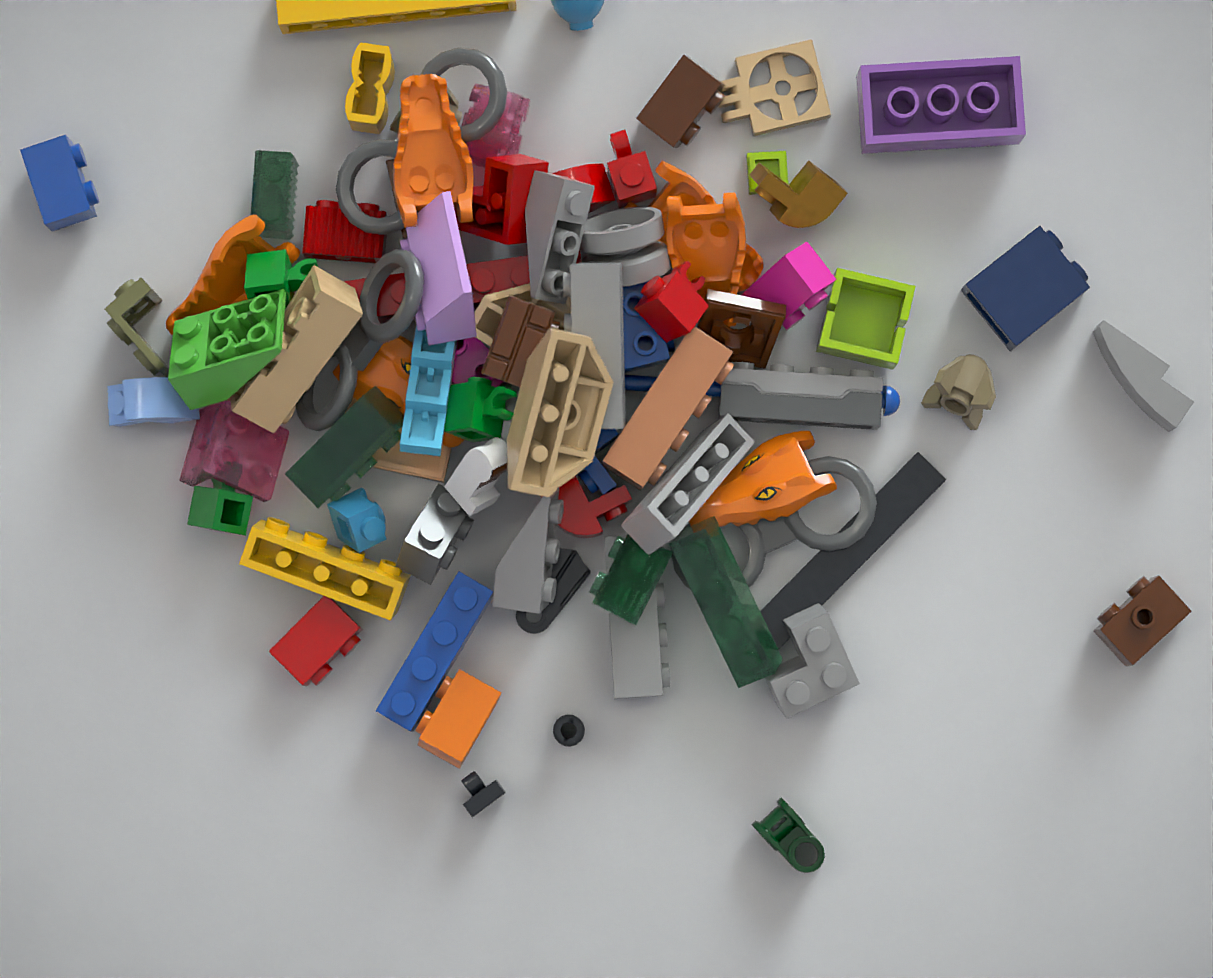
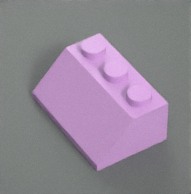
(447, 297)

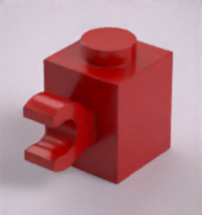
(629, 173)
(672, 303)

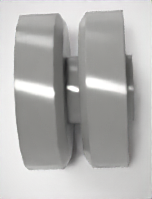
(629, 238)

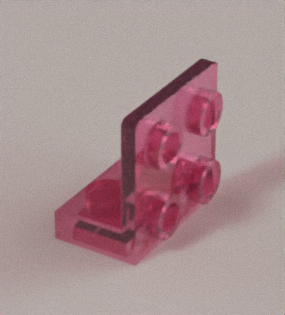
(234, 452)

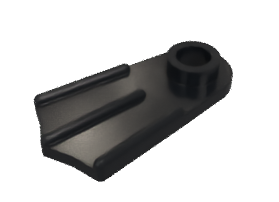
(570, 575)

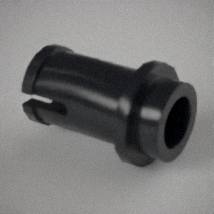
(568, 741)

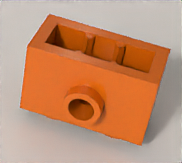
(458, 717)

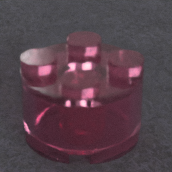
(506, 136)

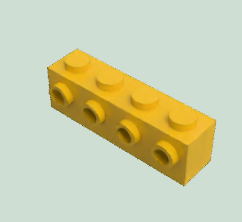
(325, 568)

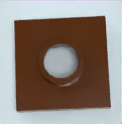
(748, 344)

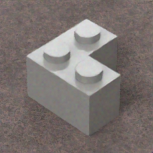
(818, 670)

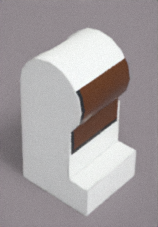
(476, 475)

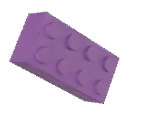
(940, 104)

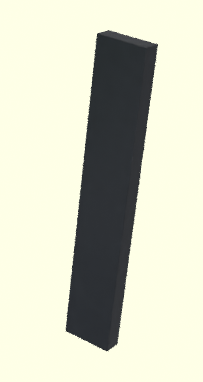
(831, 569)

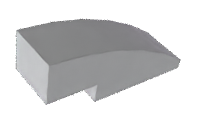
(1141, 375)

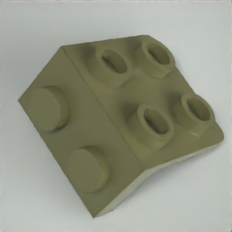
(130, 306)

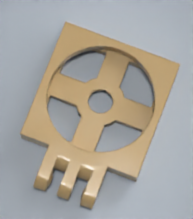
(745, 98)

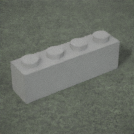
(598, 313)
(687, 484)
(637, 649)

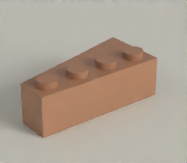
(666, 409)

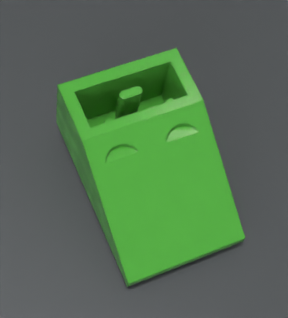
(225, 348)

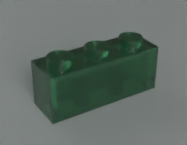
(348, 448)

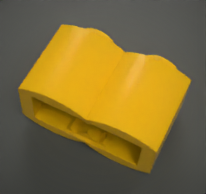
(373, 78)

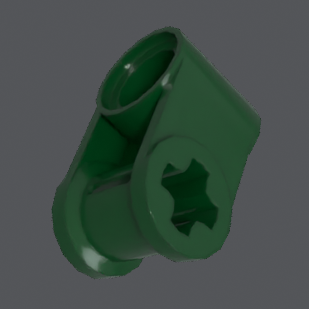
(789, 835)

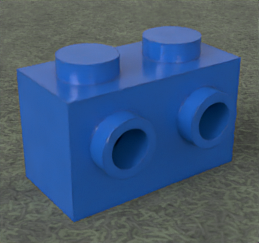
(59, 182)
(641, 342)

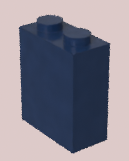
(1026, 287)

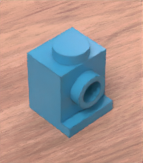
(363, 517)

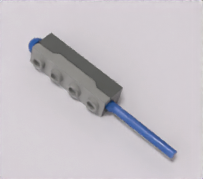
(797, 397)

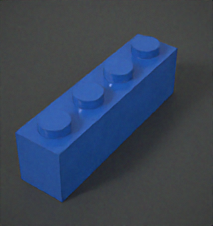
(435, 651)

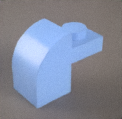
(147, 401)

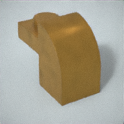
(803, 202)

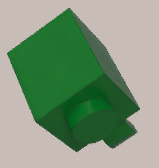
(273, 271)
(477, 410)
(220, 509)

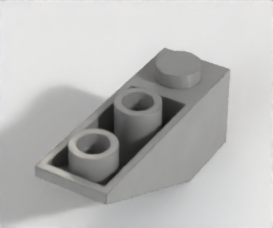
(554, 231)
(525, 570)

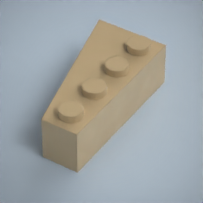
(312, 331)

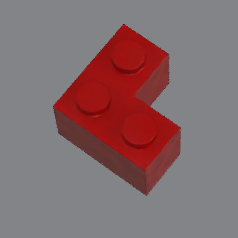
(501, 201)

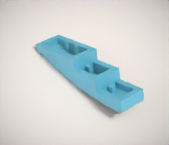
(427, 396)

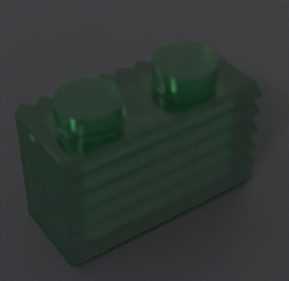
(275, 192)
(629, 580)

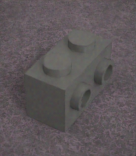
(433, 536)

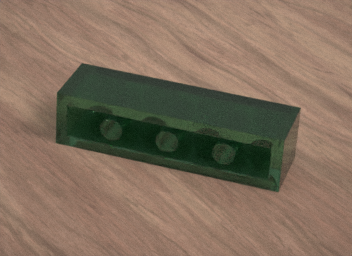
(726, 602)

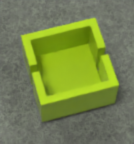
(864, 317)

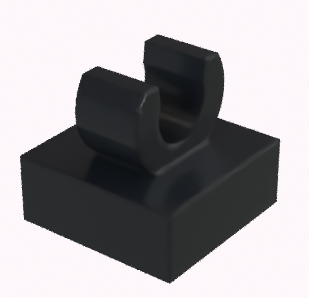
(482, 795)

